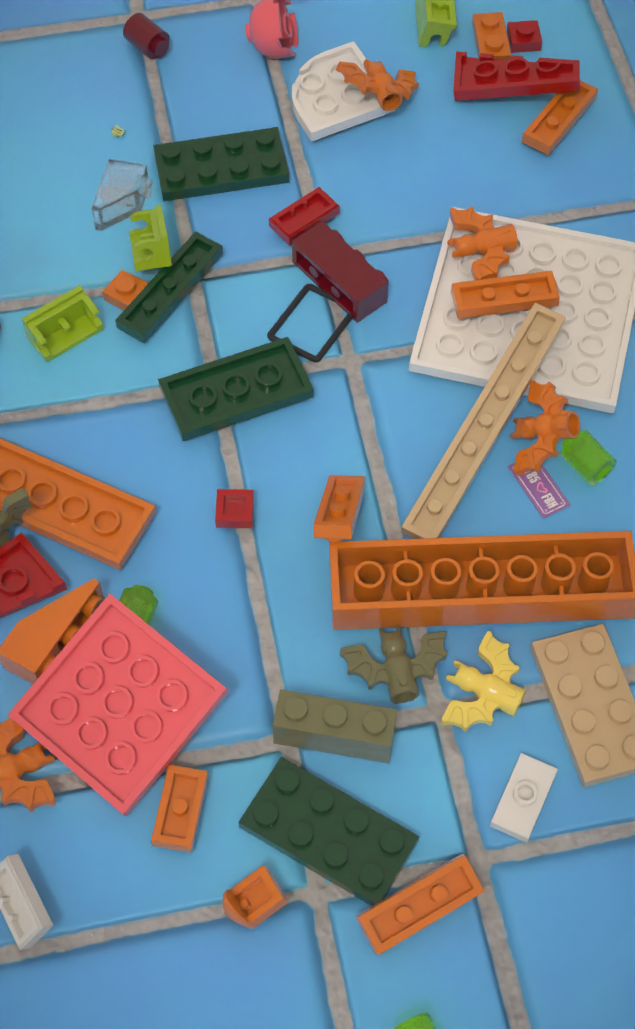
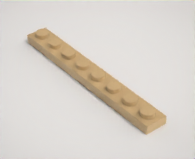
(483, 424)

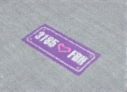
(541, 491)

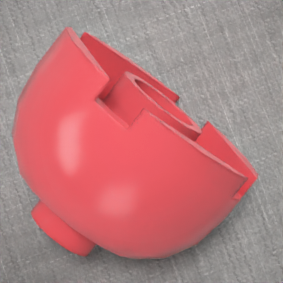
(273, 29)

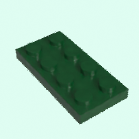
(221, 164)
(235, 388)
(329, 832)

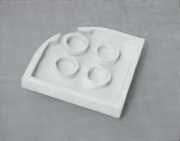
(325, 101)

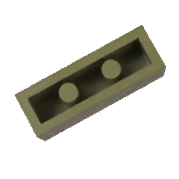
(334, 726)

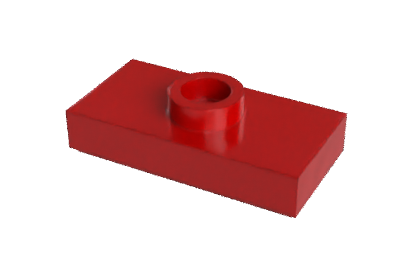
(303, 215)

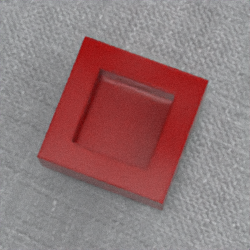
(524, 36)
(234, 508)

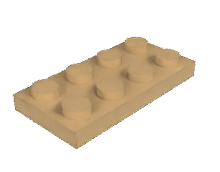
(589, 702)

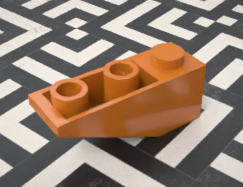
(47, 631)

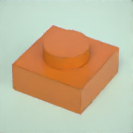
(123, 289)

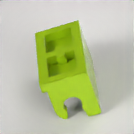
(434, 18)
(150, 243)
(62, 324)

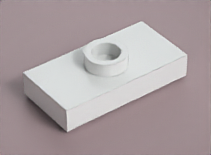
(523, 797)
(22, 904)

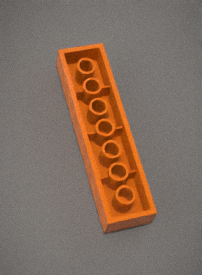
(482, 580)

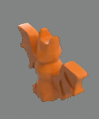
(378, 81)
(486, 241)
(548, 427)
(13, 766)

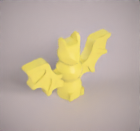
(492, 690)

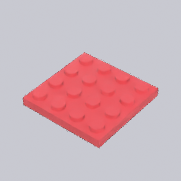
(118, 704)

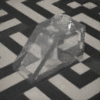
(120, 193)

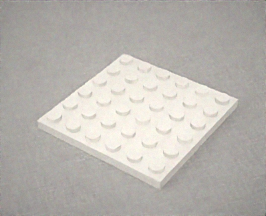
(595, 296)

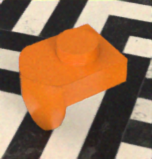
(254, 899)

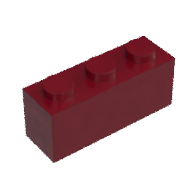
(340, 271)

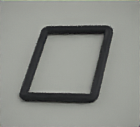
(271, 334)

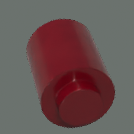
(146, 36)

